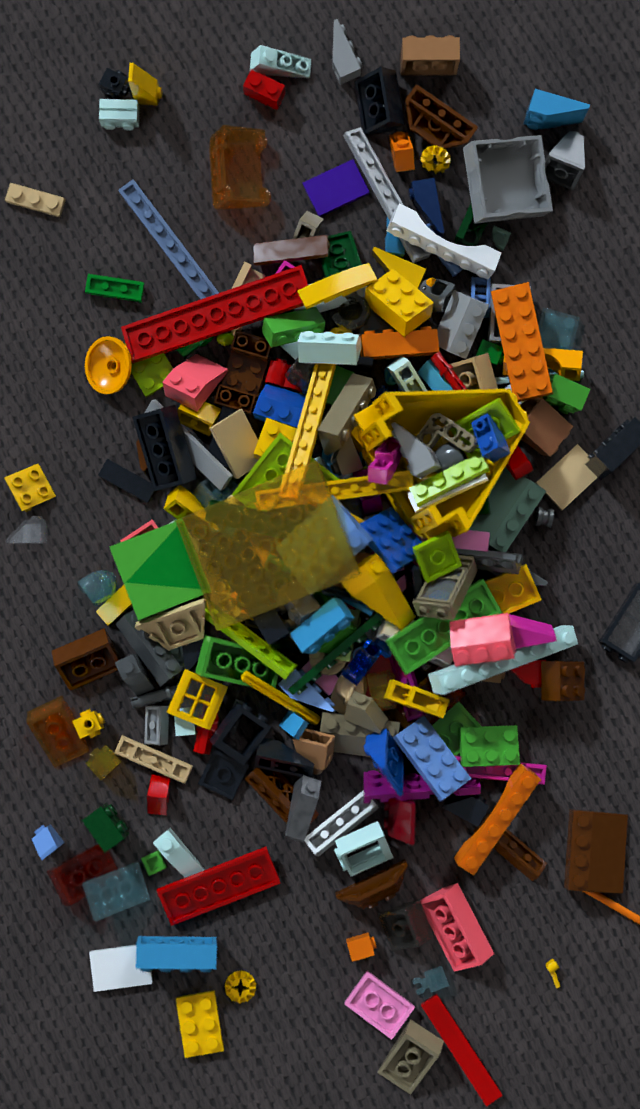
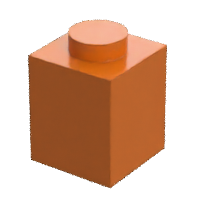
(361, 946)

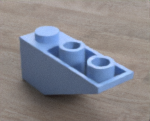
(310, 695)

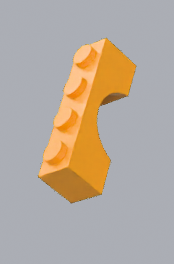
(563, 362)

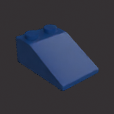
(386, 758)

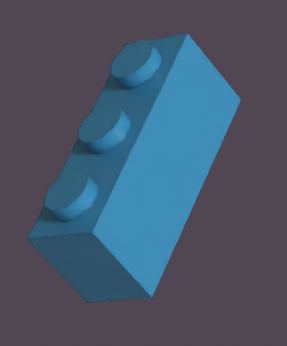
(322, 626)

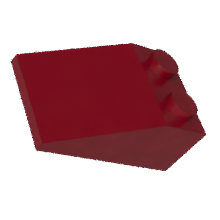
(400, 819)

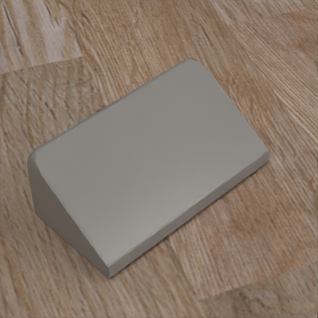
(156, 725)

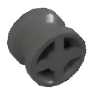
(544, 517)

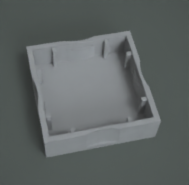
(507, 179)

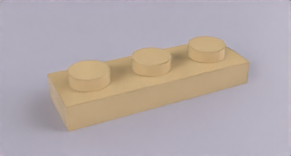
(35, 200)

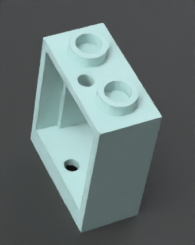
(367, 858)

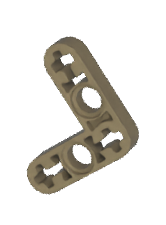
(437, 431)

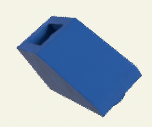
(490, 438)

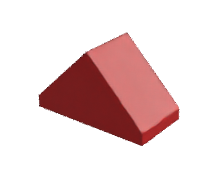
(158, 794)

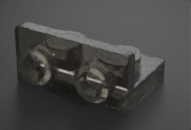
(300, 374)

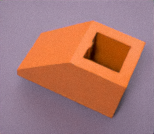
(402, 151)

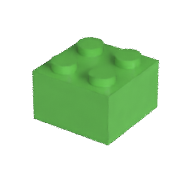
(566, 395)

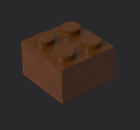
(562, 681)

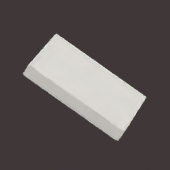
(117, 969)

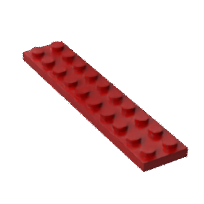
(215, 314)

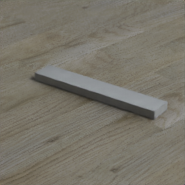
(201, 456)

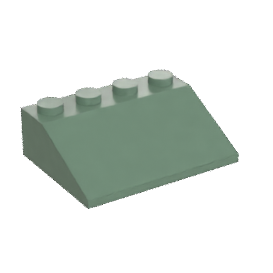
(510, 508)

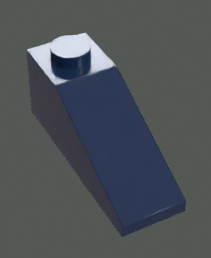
(426, 202)

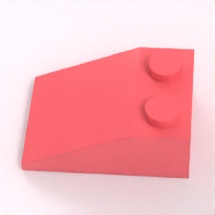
(193, 381)

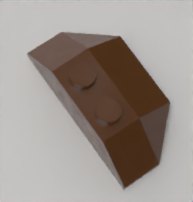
(436, 120)
(375, 887)

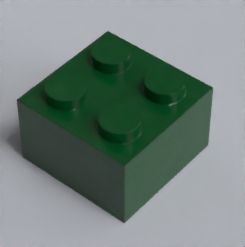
(106, 826)

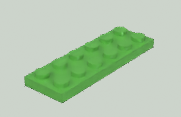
(431, 636)

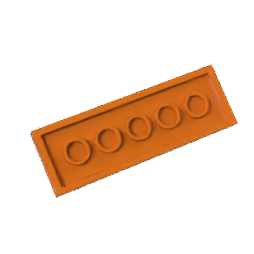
(521, 342)

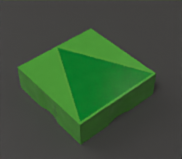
(156, 571)

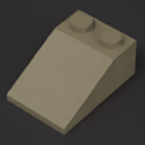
(411, 1057)

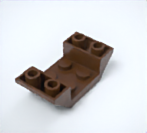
(245, 372)

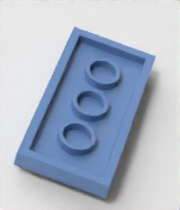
(432, 758)

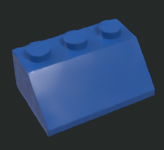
(279, 405)

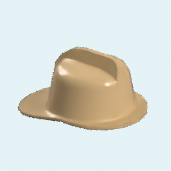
(343, 691)

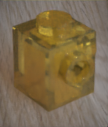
(102, 761)

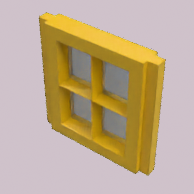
(197, 699)

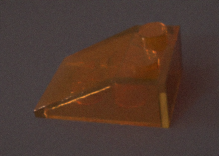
(56, 732)

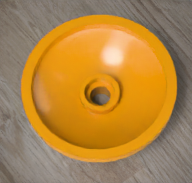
(108, 365)

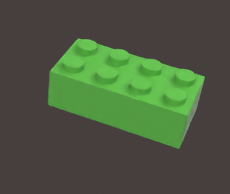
(228, 660)

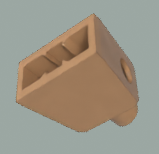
(316, 747)

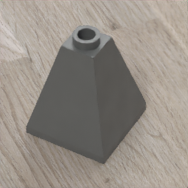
(566, 161)

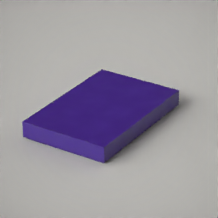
(335, 188)

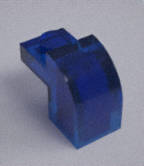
(362, 662)

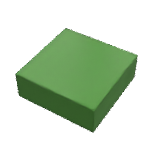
(154, 863)

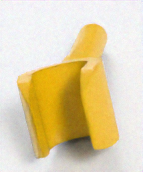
(552, 967)

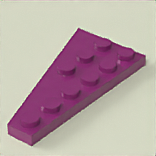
(414, 787)

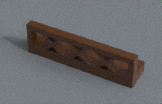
(267, 789)

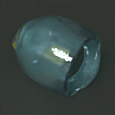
(98, 586)

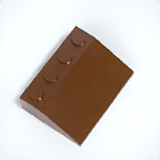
(595, 851)

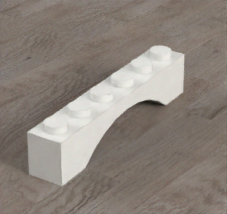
(409, 226)

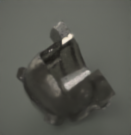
(353, 313)

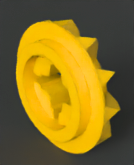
(441, 156)
(247, 980)

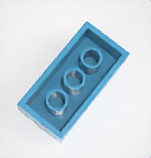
(176, 953)

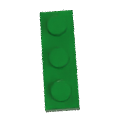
(114, 287)

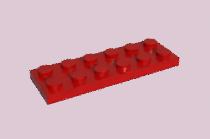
(218, 886)

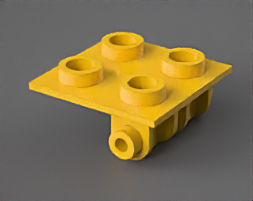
(29, 487)

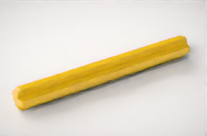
(280, 698)

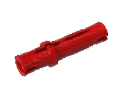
(447, 372)

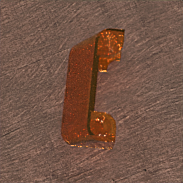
(237, 168)

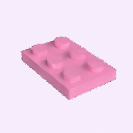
(379, 1005)

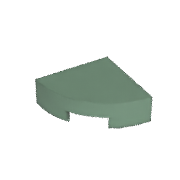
(500, 237)

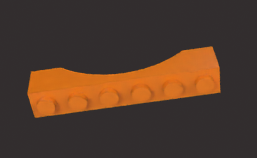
(480, 844)

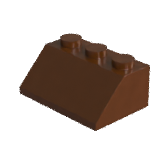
(86, 659)

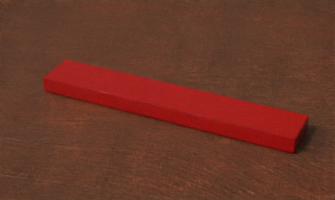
(461, 1049)

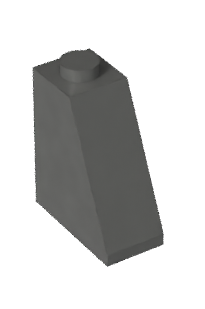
(134, 674)

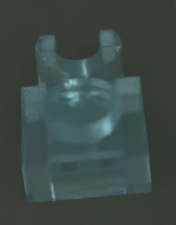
(434, 979)

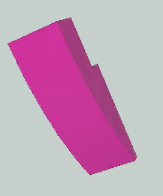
(386, 461)

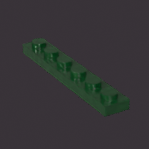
(330, 660)

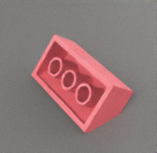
(456, 928)

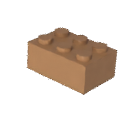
(430, 55)

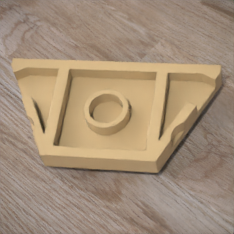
(176, 626)

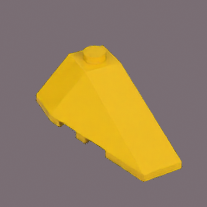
(380, 591)

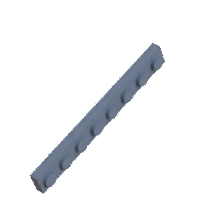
(167, 240)

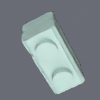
(119, 113)

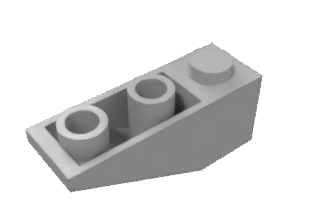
(345, 63)
(420, 456)

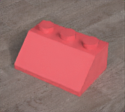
(482, 639)

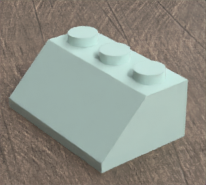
(329, 348)

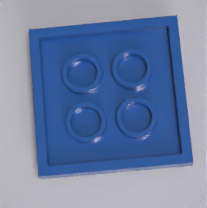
(391, 539)

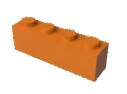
(394, 345)

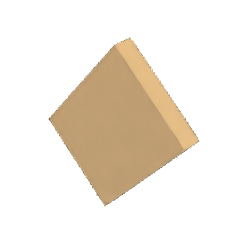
(236, 442)
(567, 478)

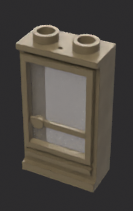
(445, 594)

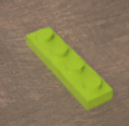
(449, 479)

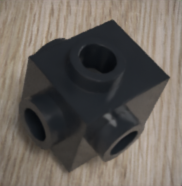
(114, 84)

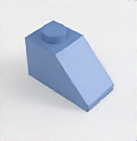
(46, 841)

